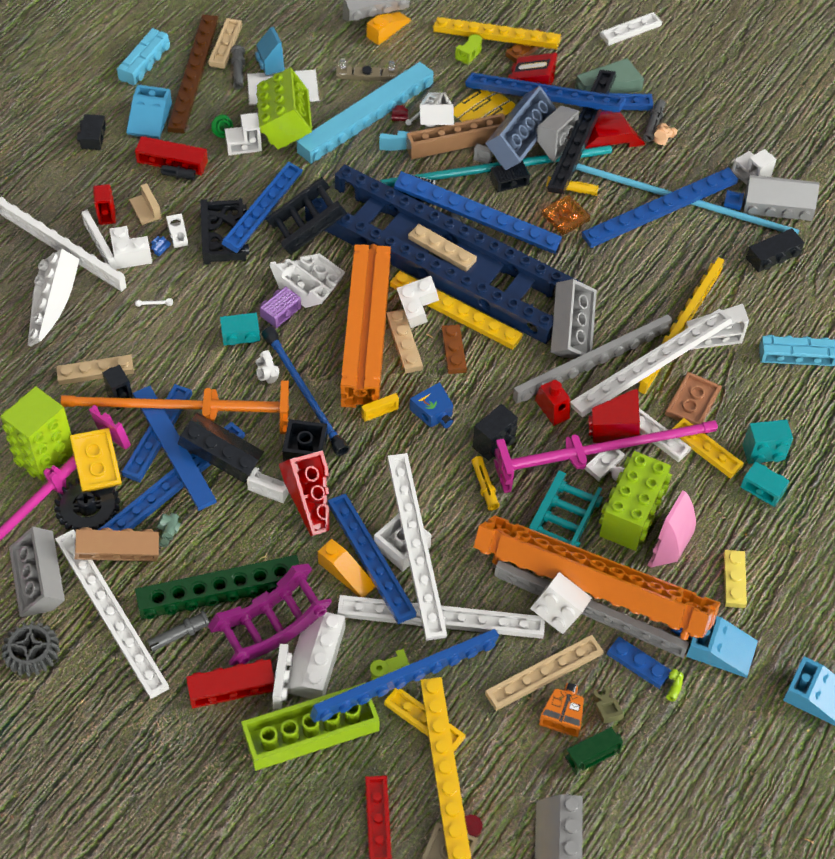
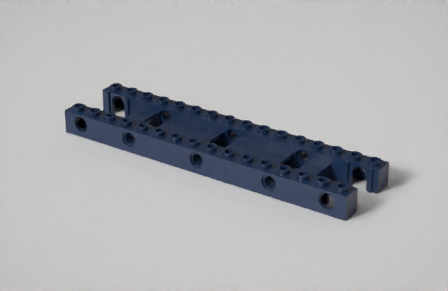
(470, 286)

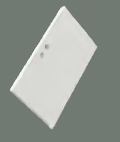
(308, 77)

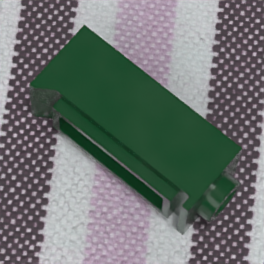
(594, 750)

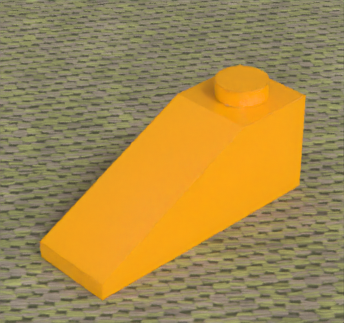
(385, 25)
(345, 568)

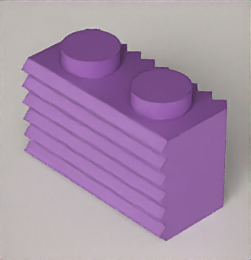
(280, 307)

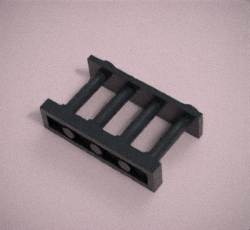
(312, 228)

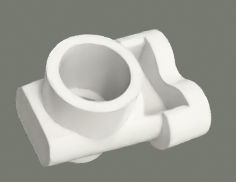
(266, 368)

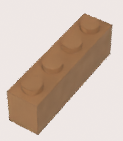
(116, 545)

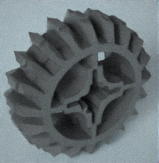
(20, 643)

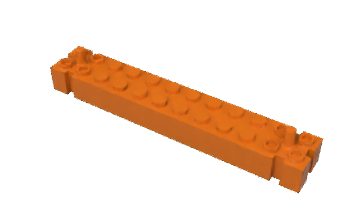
(598, 576)

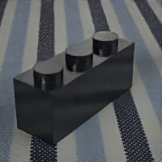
(775, 250)

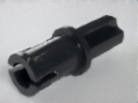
(178, 172)

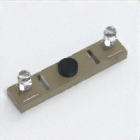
(366, 73)

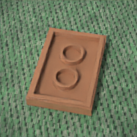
(693, 399)

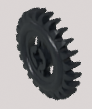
(86, 506)

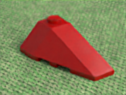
(308, 487)

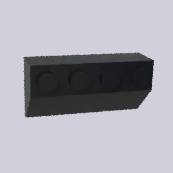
(220, 447)

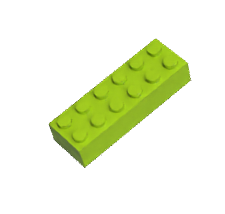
(293, 733)

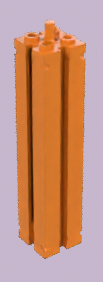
(365, 325)

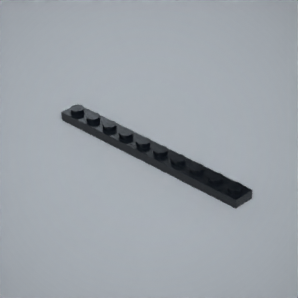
(579, 136)

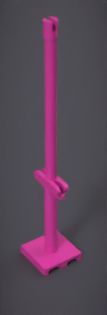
(577, 453)
(57, 476)

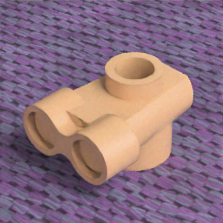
(663, 133)

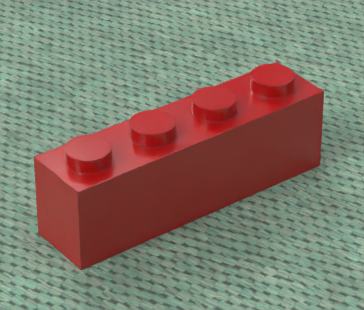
(161, 152)
(230, 683)

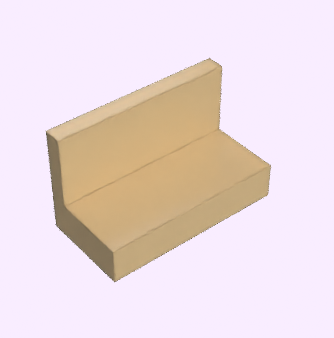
(146, 206)

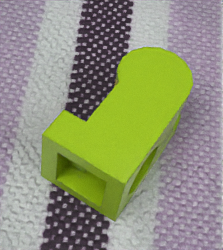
(469, 50)
(381, 668)

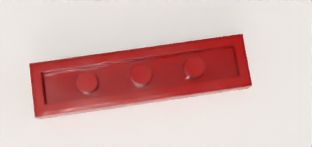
(378, 817)

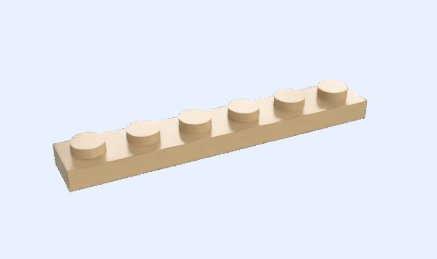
(543, 672)

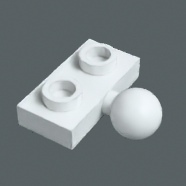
(605, 463)

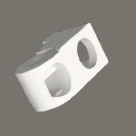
(177, 230)

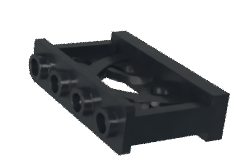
(209, 213)

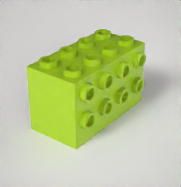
(283, 108)
(37, 432)
(634, 500)

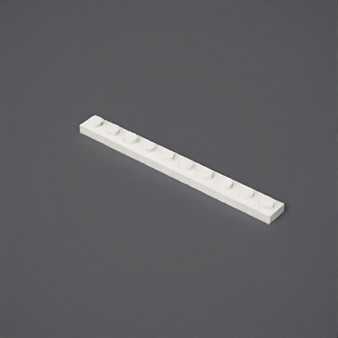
(58, 242)
(651, 362)
(417, 547)
(454, 617)
(114, 618)

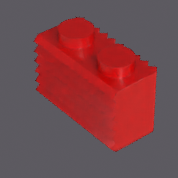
(104, 204)

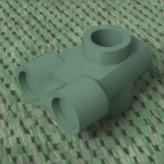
(170, 526)

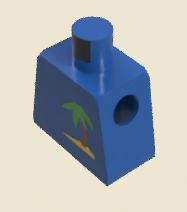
(433, 406)

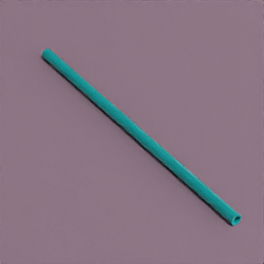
(470, 170)

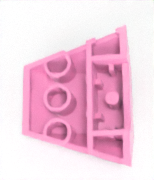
(675, 532)

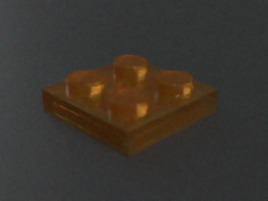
(566, 215)

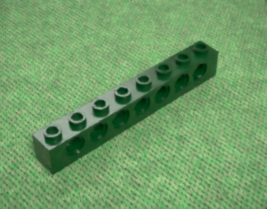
(208, 584)

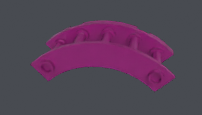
(264, 604)

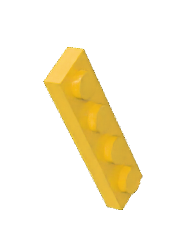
(711, 451)
(414, 713)

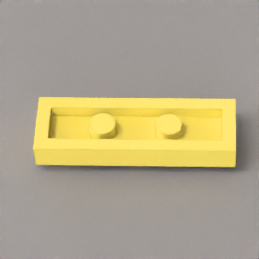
(735, 579)

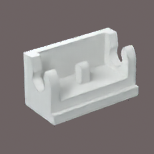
(267, 486)

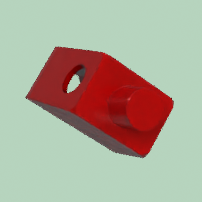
(554, 402)

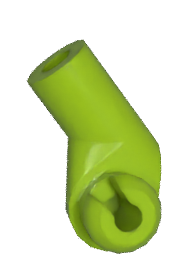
(676, 686)

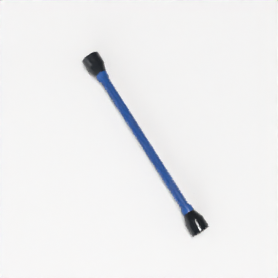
(338, 444)

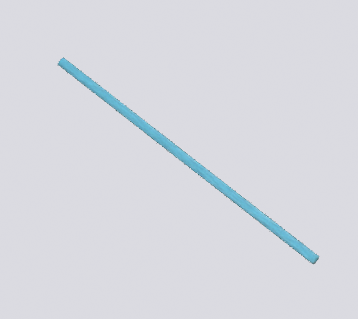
(706, 205)

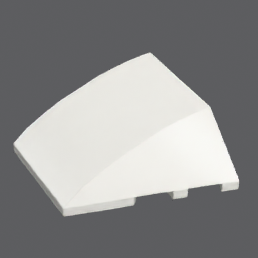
(310, 277)

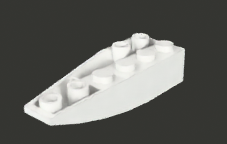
(51, 293)

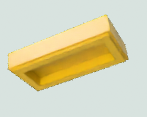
(380, 407)

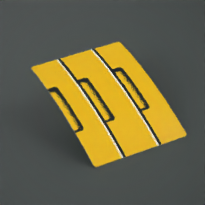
(482, 105)

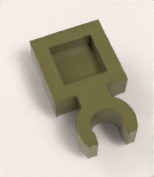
(607, 708)

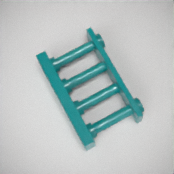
(552, 500)

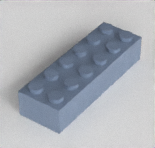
(518, 130)

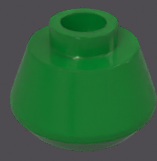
(219, 125)

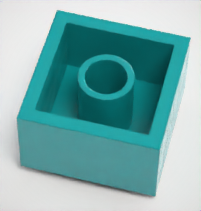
(767, 441)

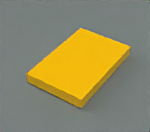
(95, 460)

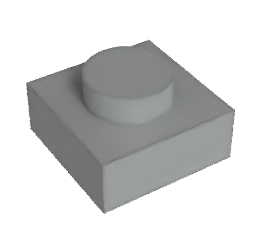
(482, 154)

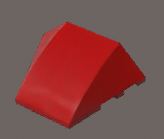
(613, 129)

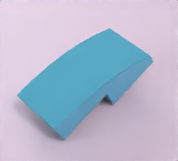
(393, 142)

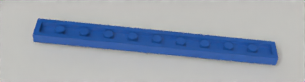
(554, 93)
(659, 207)
(478, 212)
(158, 494)
(400, 677)

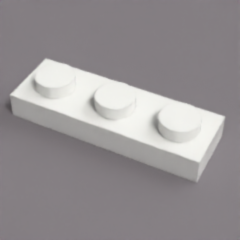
(282, 676)

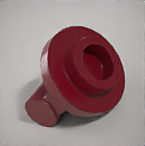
(399, 113)

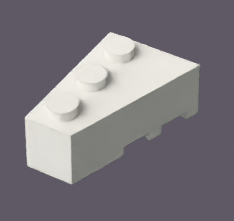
(436, 110)
(729, 335)

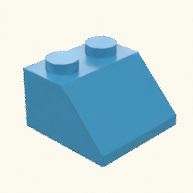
(270, 53)

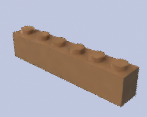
(452, 137)

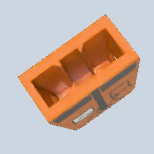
(564, 711)

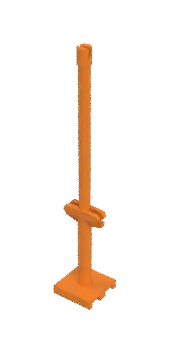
(209, 405)

